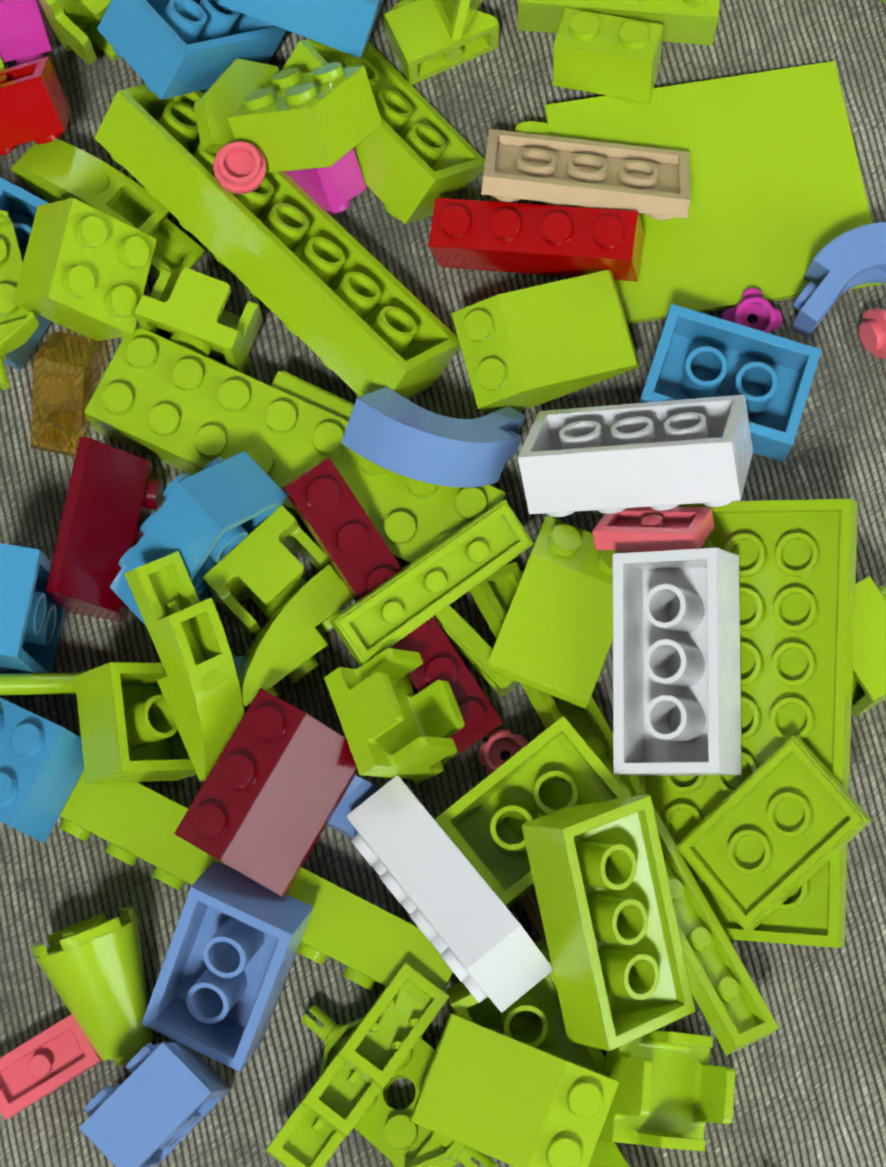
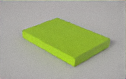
(773, 833)

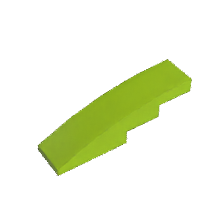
(358, 1071)

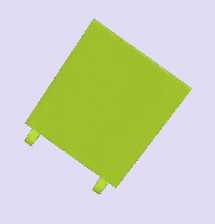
(766, 183)

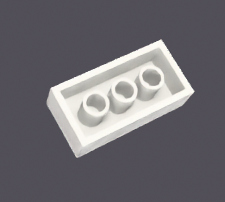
(637, 456)
(676, 663)
(446, 896)

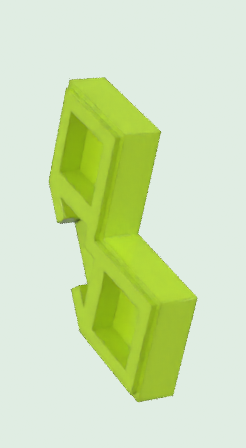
(226, 97)

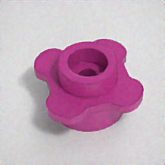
(753, 303)

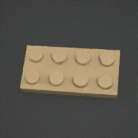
(586, 174)

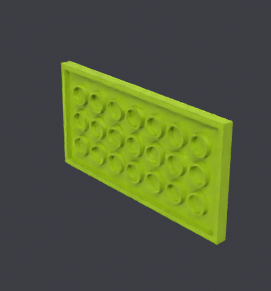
(793, 681)

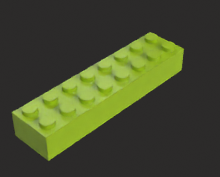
(283, 251)
(198, 410)

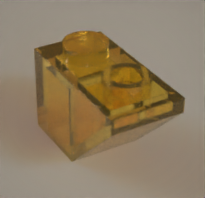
(63, 384)

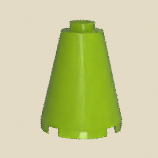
(101, 981)

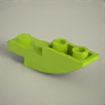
(67, 172)
(293, 635)
(195, 653)

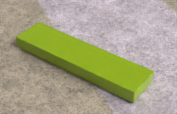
(431, 582)

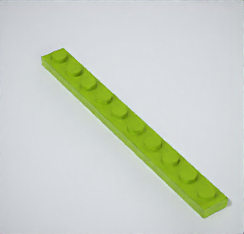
(713, 966)

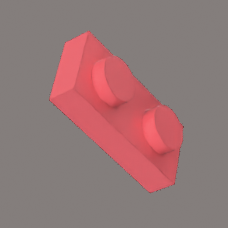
(653, 530)
(44, 1065)

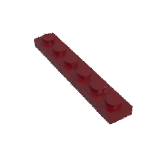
(366, 563)

